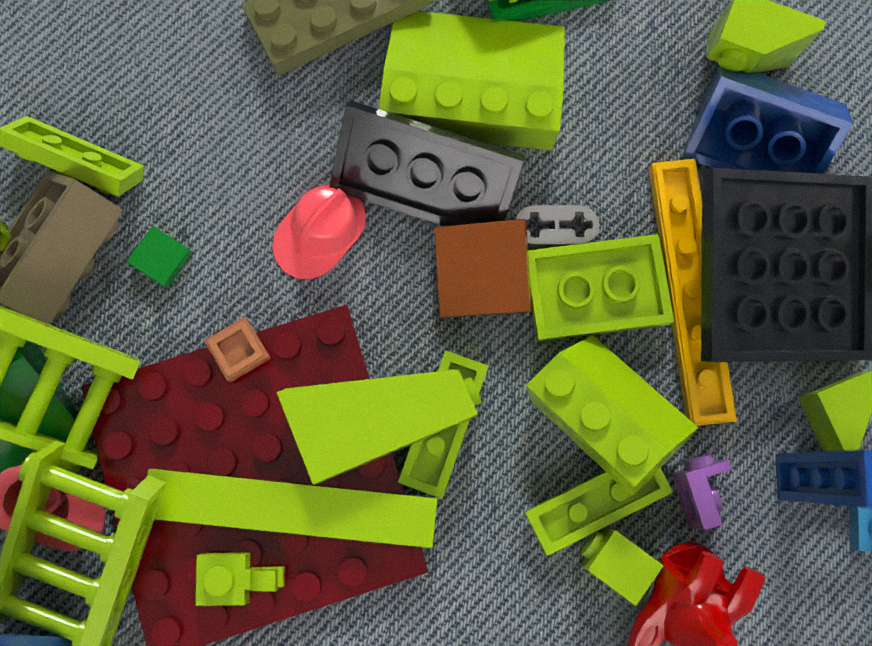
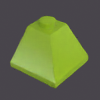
(760, 36)

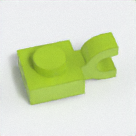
(228, 578)

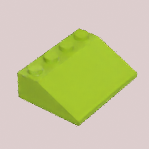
(477, 77)

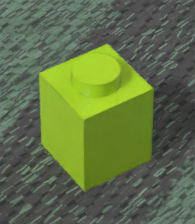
(619, 564)

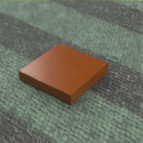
(483, 269)

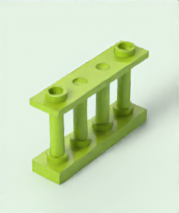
(61, 350)
(119, 551)

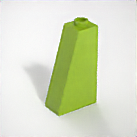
(369, 418)

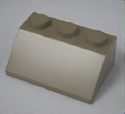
(53, 245)

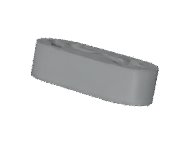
(559, 216)

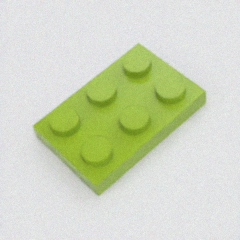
(599, 288)

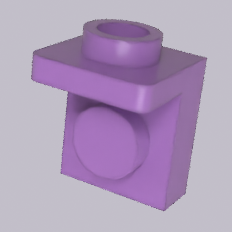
(697, 496)

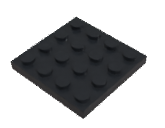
(785, 266)

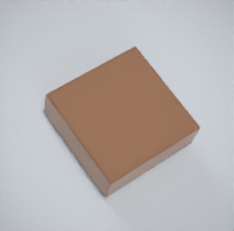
(237, 349)

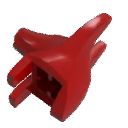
(694, 600)

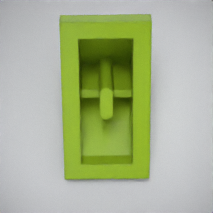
(840, 411)

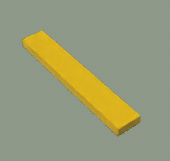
(679, 224)

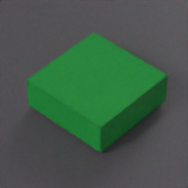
(159, 257)

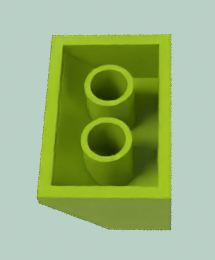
(610, 412)

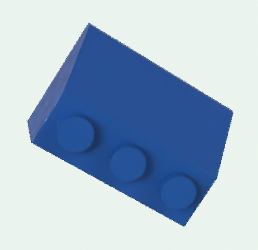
(765, 125)

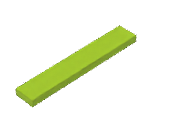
(296, 508)

